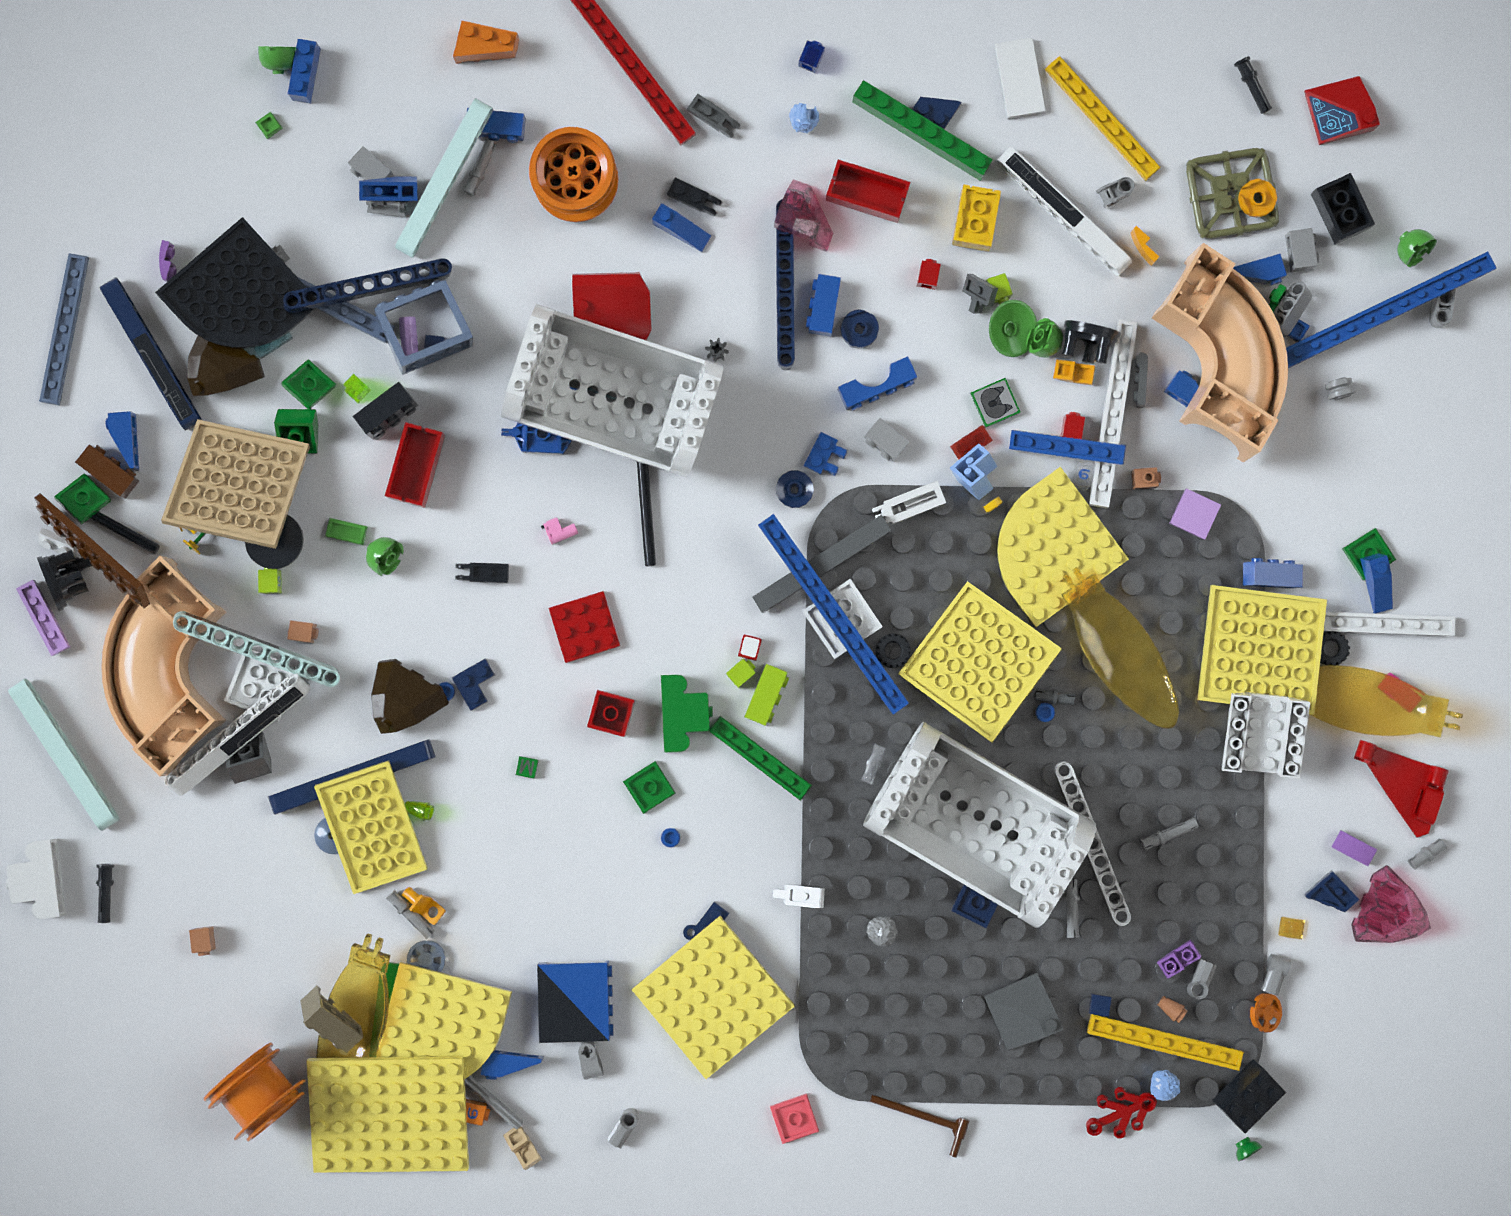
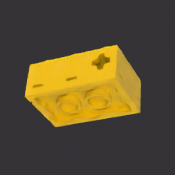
(976, 218)

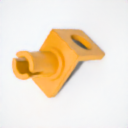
(422, 904)

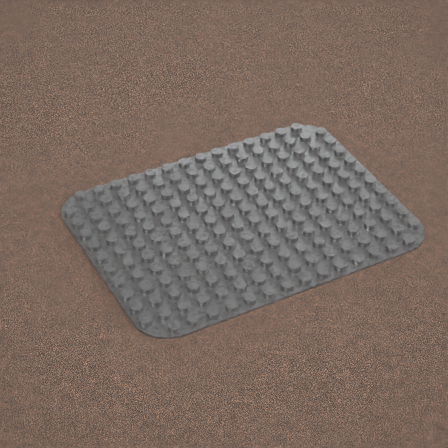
(915, 1012)

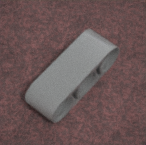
(1292, 306)
(1444, 309)

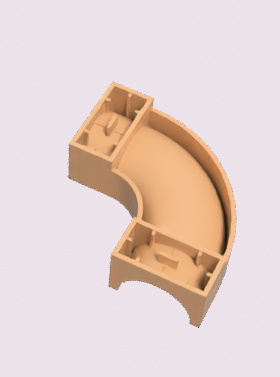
(1237, 349)
(148, 669)

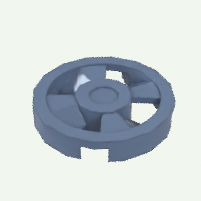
(427, 958)

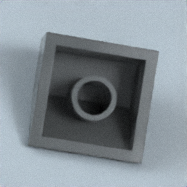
(250, 761)

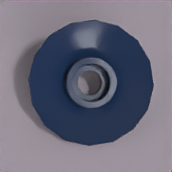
(794, 479)

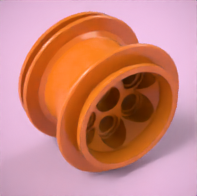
(560, 146)
(256, 1093)

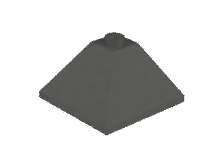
(1023, 1012)

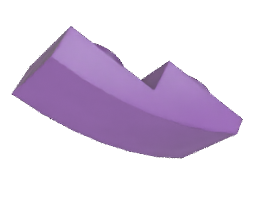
(166, 267)
(1354, 848)
(1179, 958)

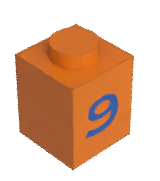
(476, 1112)

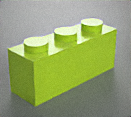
(766, 695)

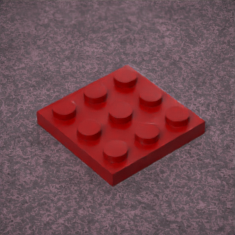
(584, 627)

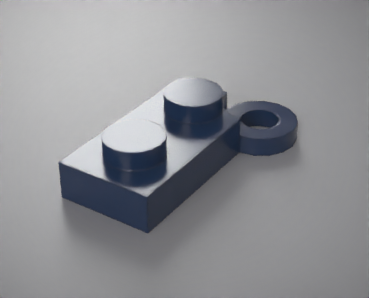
(712, 913)

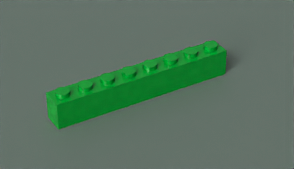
(921, 130)

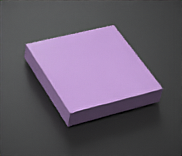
(1195, 514)

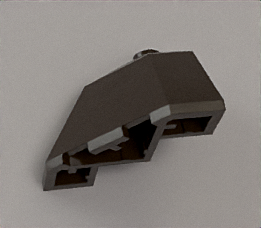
(220, 368)
(403, 697)

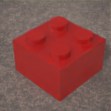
(611, 713)

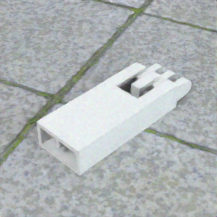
(915, 502)

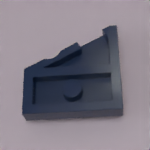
(1332, 892)

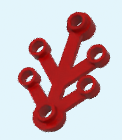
(1122, 1111)

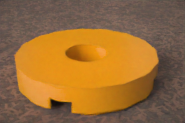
(1268, 194)

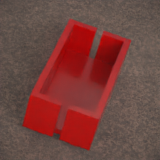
(867, 191)
(415, 465)

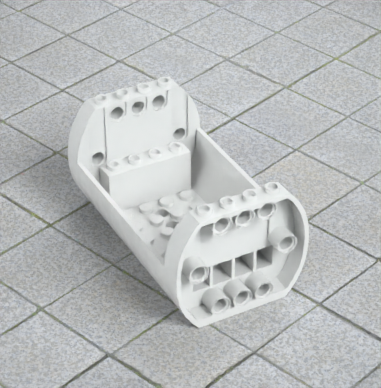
(569, 349)
(1016, 874)

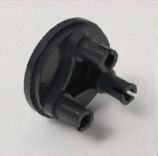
(1093, 336)
(287, 549)
(61, 587)

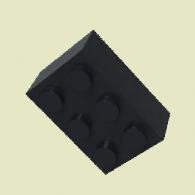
(1342, 208)
(385, 411)
(1249, 1096)

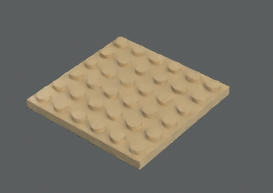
(235, 484)

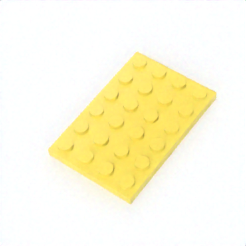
(371, 827)

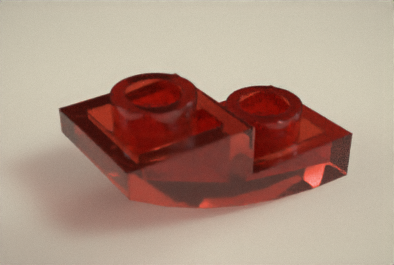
(968, 442)

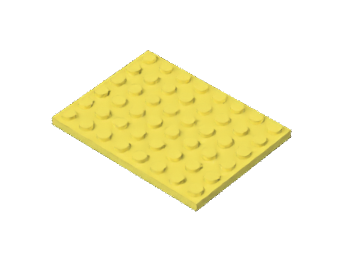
(388, 1114)

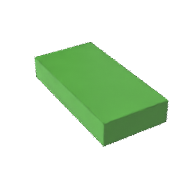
(346, 531)

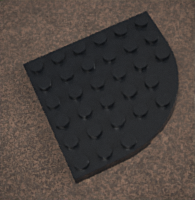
(235, 291)

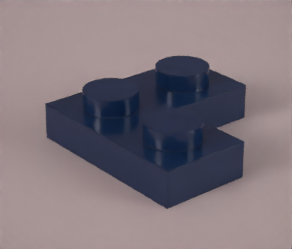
(469, 681)

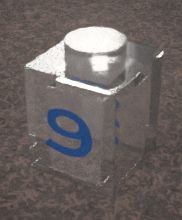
(1083, 475)

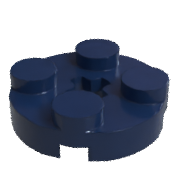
(850, 323)

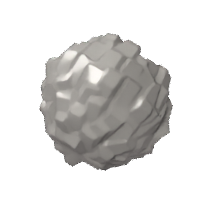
(882, 931)

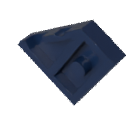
(937, 110)

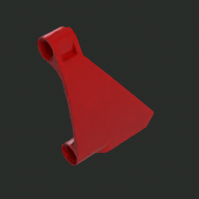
(1409, 784)

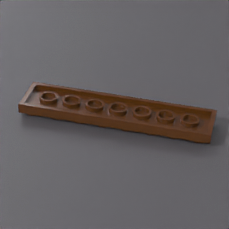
(90, 549)

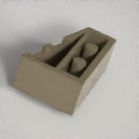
(329, 1021)

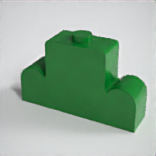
(682, 713)

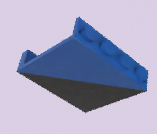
(574, 1002)

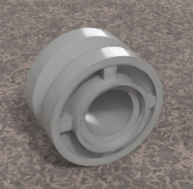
(1340, 388)

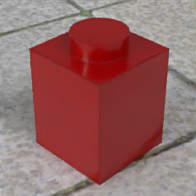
(928, 274)
(1073, 425)

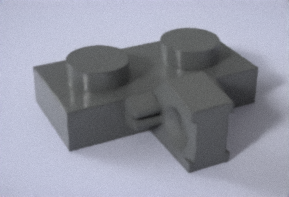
(981, 293)

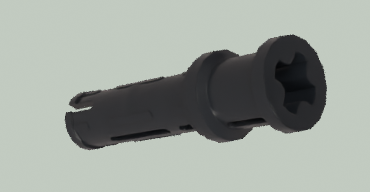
(1249, 76)
(104, 900)

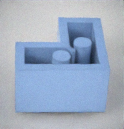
(973, 469)

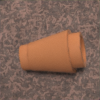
(1173, 1009)

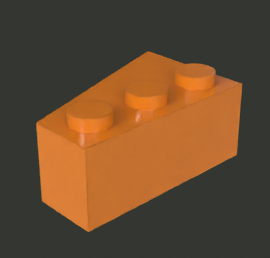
(484, 42)

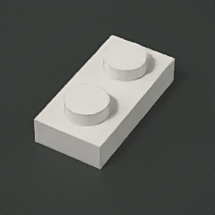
(52, 541)

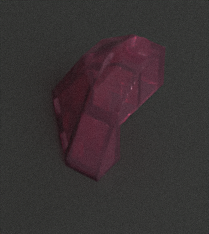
(803, 216)
(1389, 911)

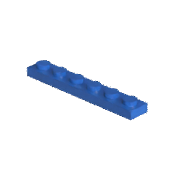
(1067, 447)

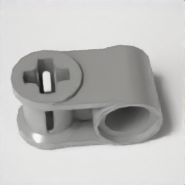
(1112, 192)
(590, 1063)

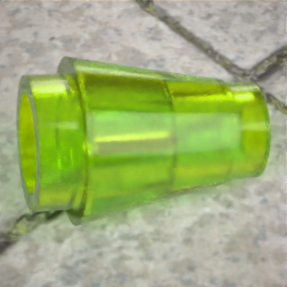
(421, 810)

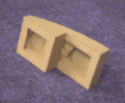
(522, 1147)

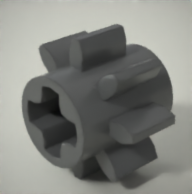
(720, 354)

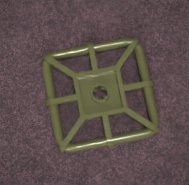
(1221, 185)

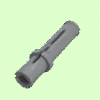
(482, 162)
(1166, 835)
(1072, 909)
(414, 918)

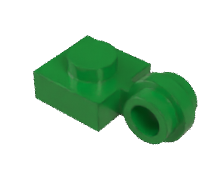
(1276, 296)

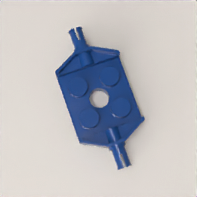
(528, 440)

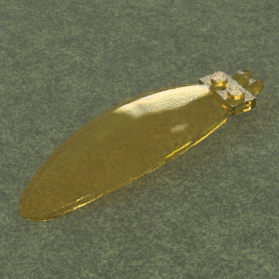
(1121, 651)
(1378, 704)
(364, 996)

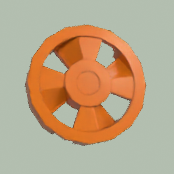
(1269, 1008)

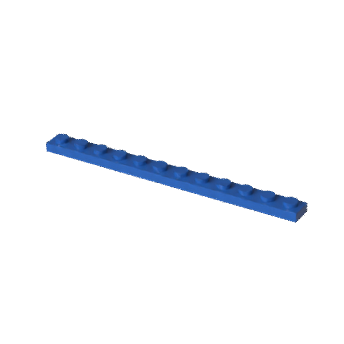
(1390, 309)
(833, 614)

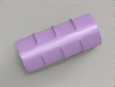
(408, 335)

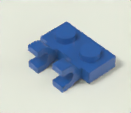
(821, 452)

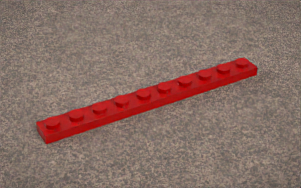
(635, 70)

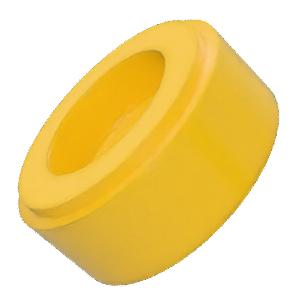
(993, 504)

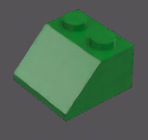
(298, 426)

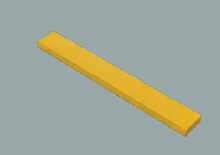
(1102, 118)
(1165, 1042)

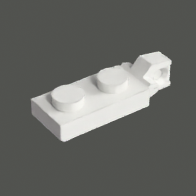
(801, 896)

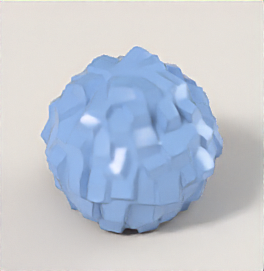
(803, 119)
(1164, 1085)

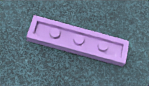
(43, 617)

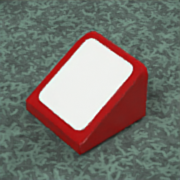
(749, 647)

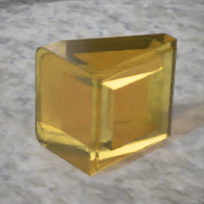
(1291, 927)

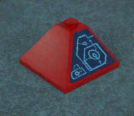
(1341, 110)

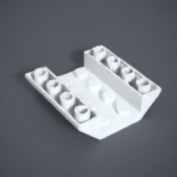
(1265, 734)

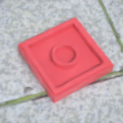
(794, 1118)

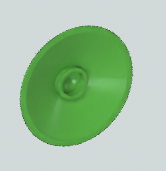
(1011, 326)

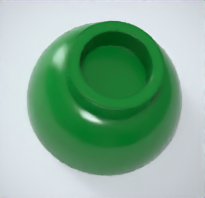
(1246, 1148)

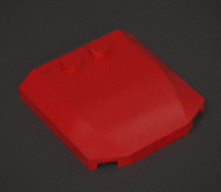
(613, 301)

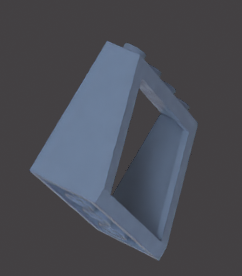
(432, 353)

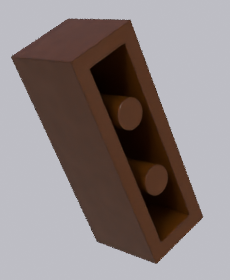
(107, 470)

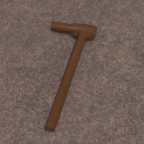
(959, 1126)

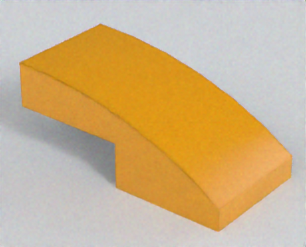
(1140, 240)
(1074, 372)

